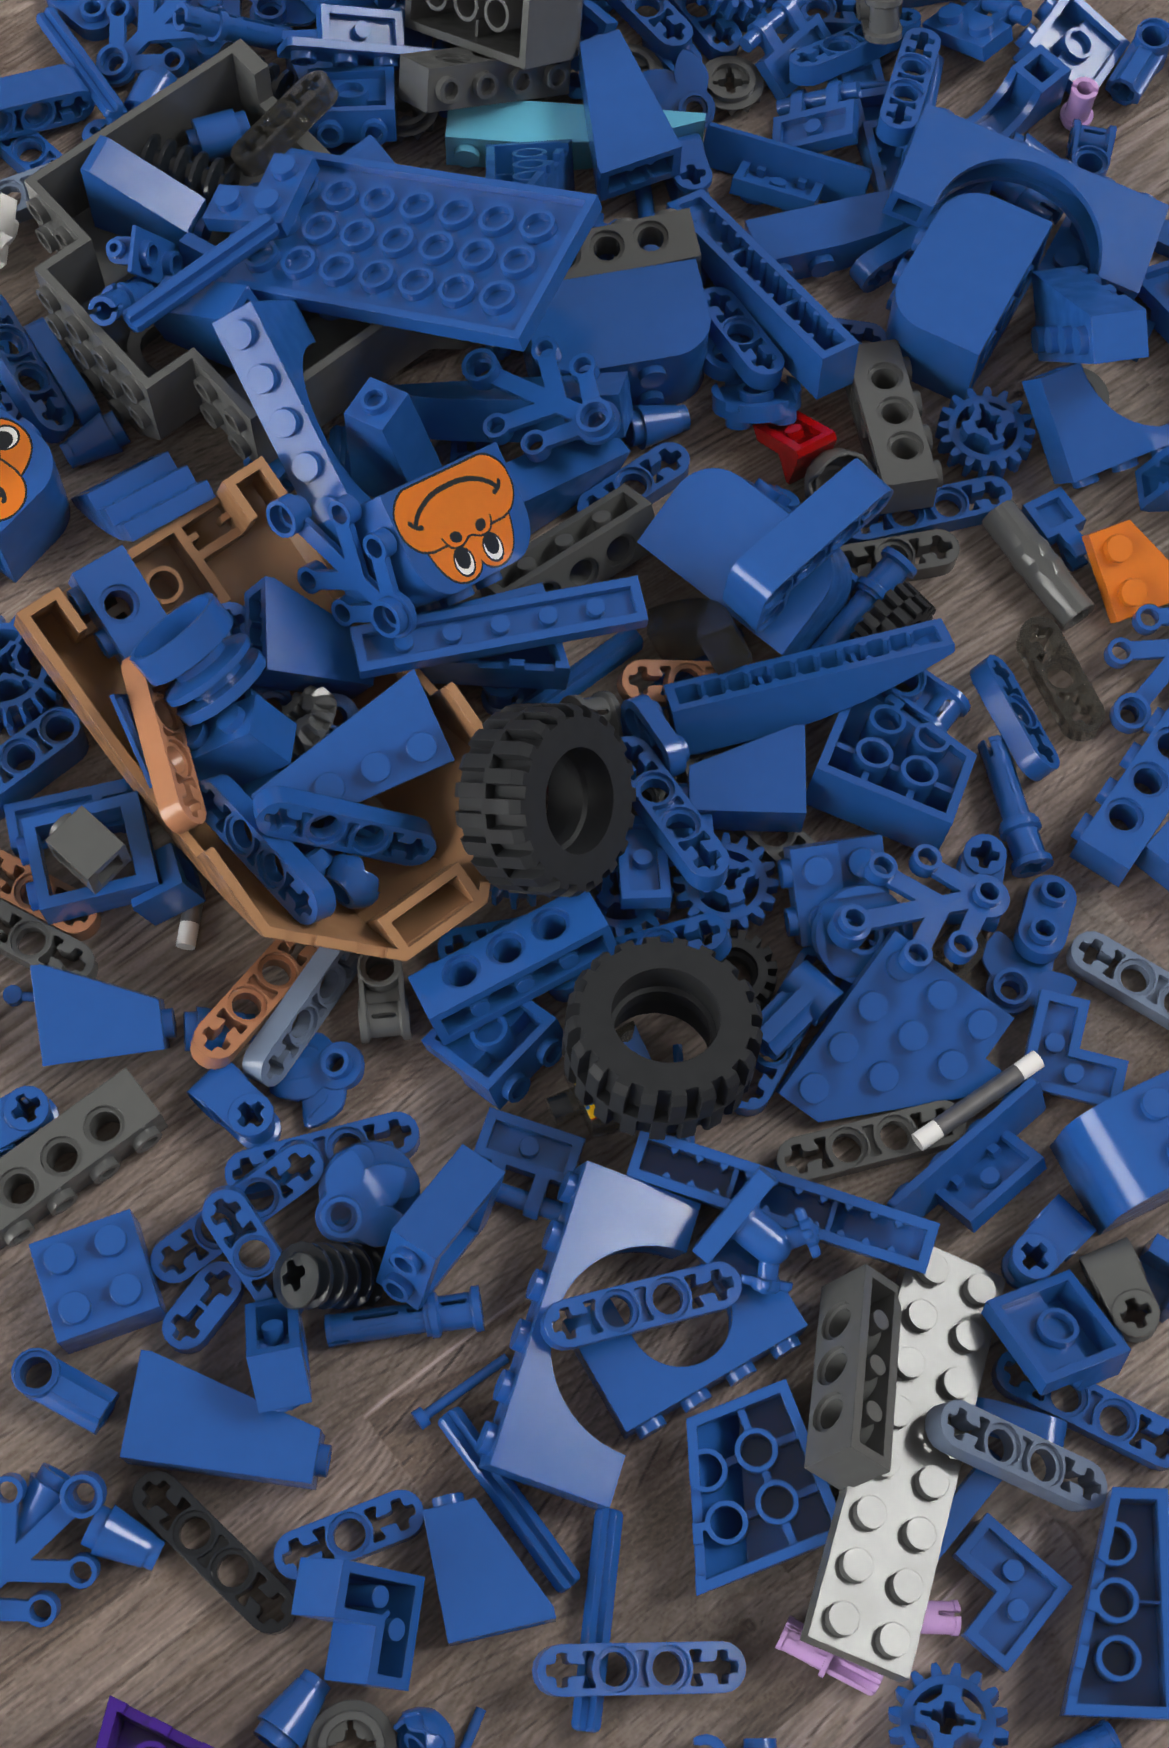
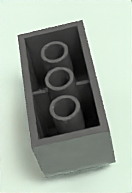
(507, 30)

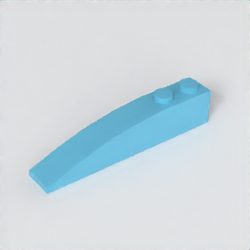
(528, 121)

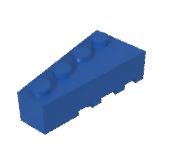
(1084, 319)

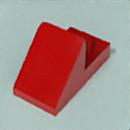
(796, 443)

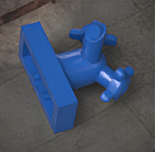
(758, 1234)

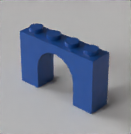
(644, 1390)

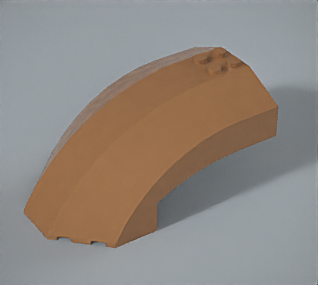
(225, 552)

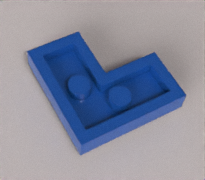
(278, 194)
(645, 866)
(1068, 1070)
(1022, 1589)

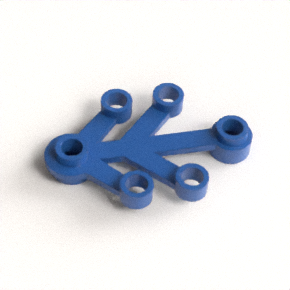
(152, 29)
(546, 401)
(387, 607)
(1140, 701)
(924, 906)
(16, 1557)

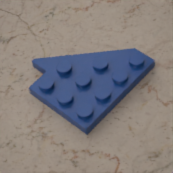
(897, 1041)

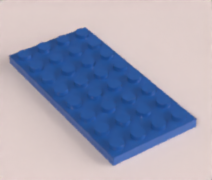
(424, 250)

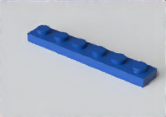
(503, 627)

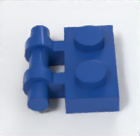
(972, 31)
(775, 62)
(819, 118)
(532, 1151)

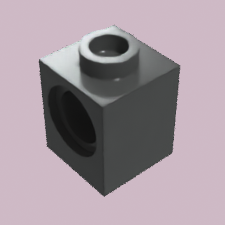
(87, 848)

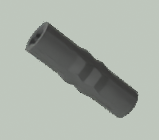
(1038, 564)

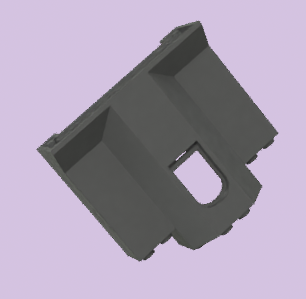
(112, 354)

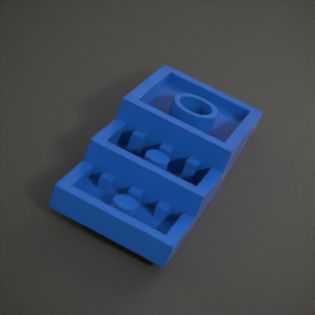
(143, 497)

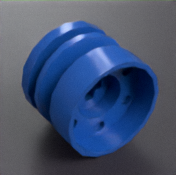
(203, 664)

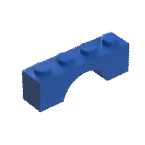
(1026, 94)

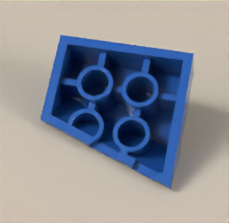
(891, 773)
(751, 1488)

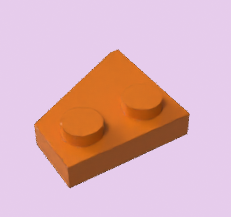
(1127, 569)

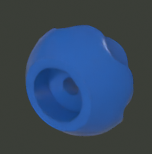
(351, 882)
(423, 1729)

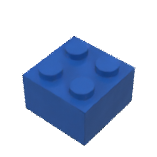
(98, 1281)

